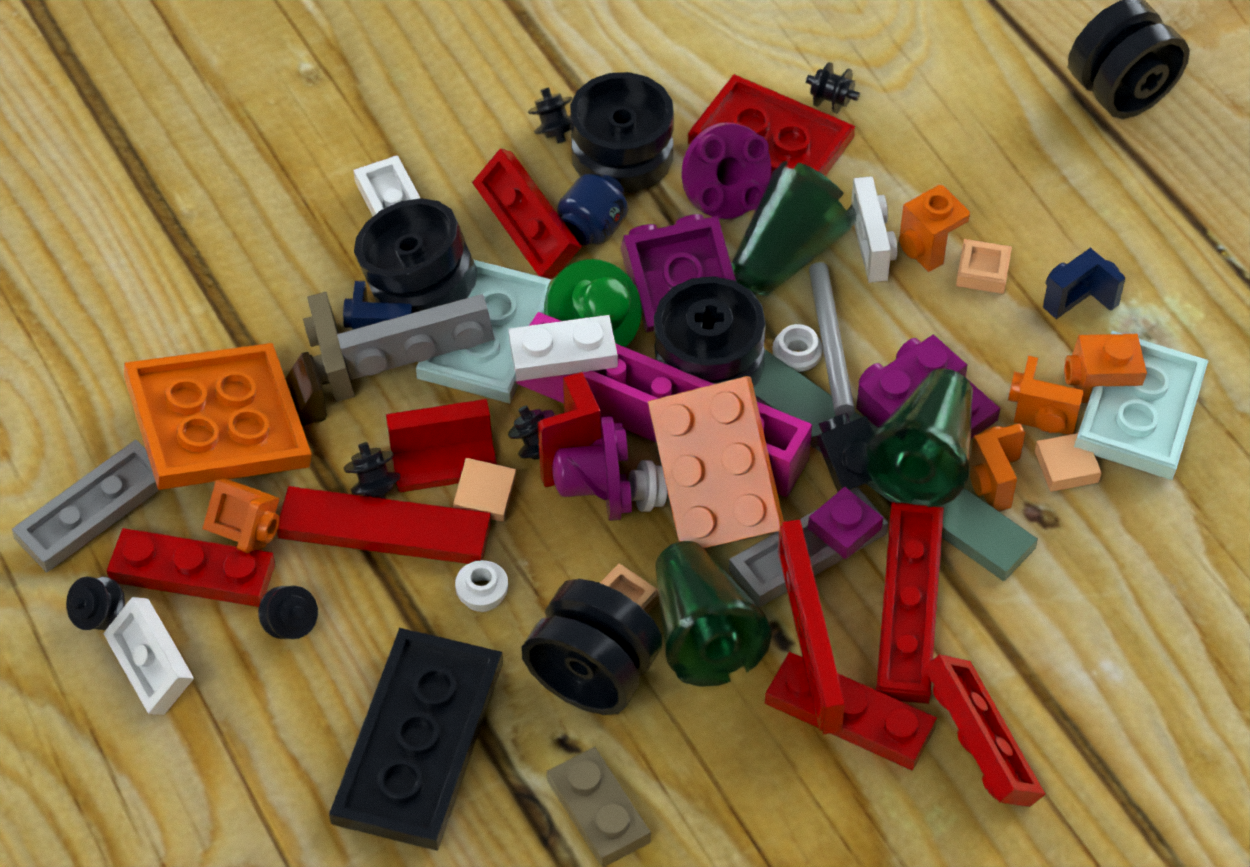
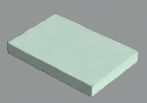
(488, 368)
(1145, 422)

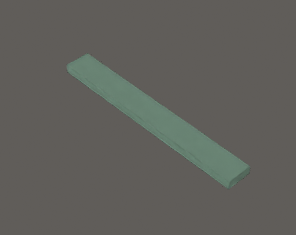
(967, 521)

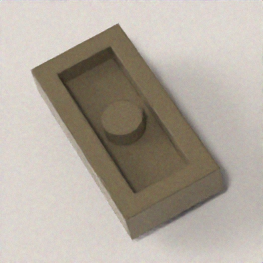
(323, 331)
(598, 807)

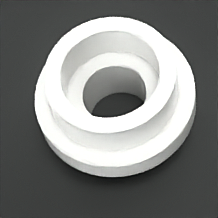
(798, 338)
(648, 486)
(481, 597)

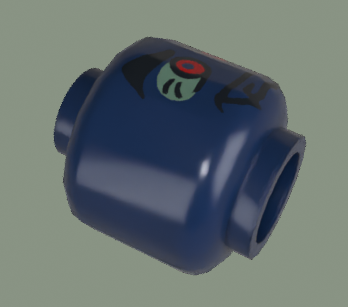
(593, 208)

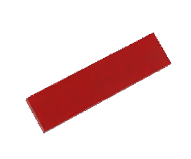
(384, 525)
(909, 602)
(811, 628)

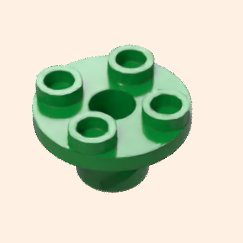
(594, 290)

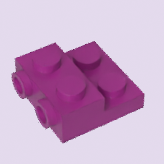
(671, 255)
(885, 387)

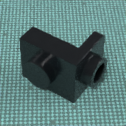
(844, 449)

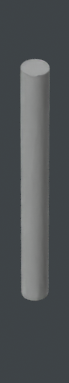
(831, 339)

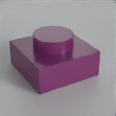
(845, 523)

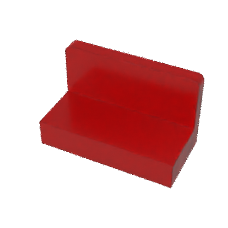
(574, 428)
(435, 442)

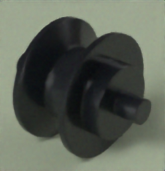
(832, 87)
(552, 115)
(527, 429)
(372, 472)
(94, 602)
(288, 612)

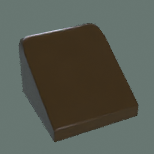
(306, 390)

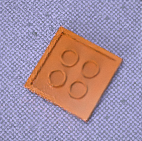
(216, 415)

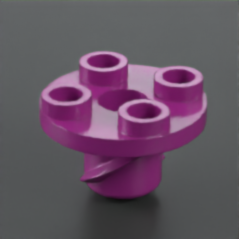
(726, 170)
(596, 470)

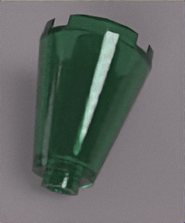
(790, 227)
(925, 442)
(706, 618)

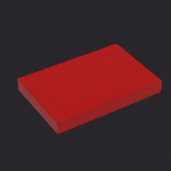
(790, 127)

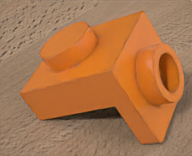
(927, 224)
(1105, 362)
(1042, 403)
(991, 467)
(242, 515)

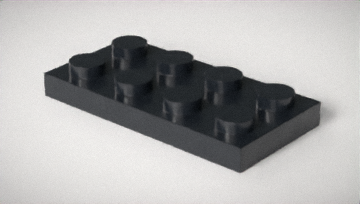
(417, 739)

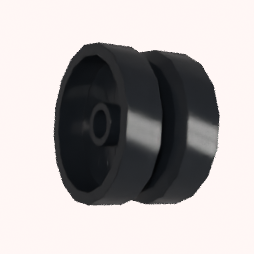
(1128, 58)
(623, 129)
(416, 255)
(711, 330)
(592, 646)

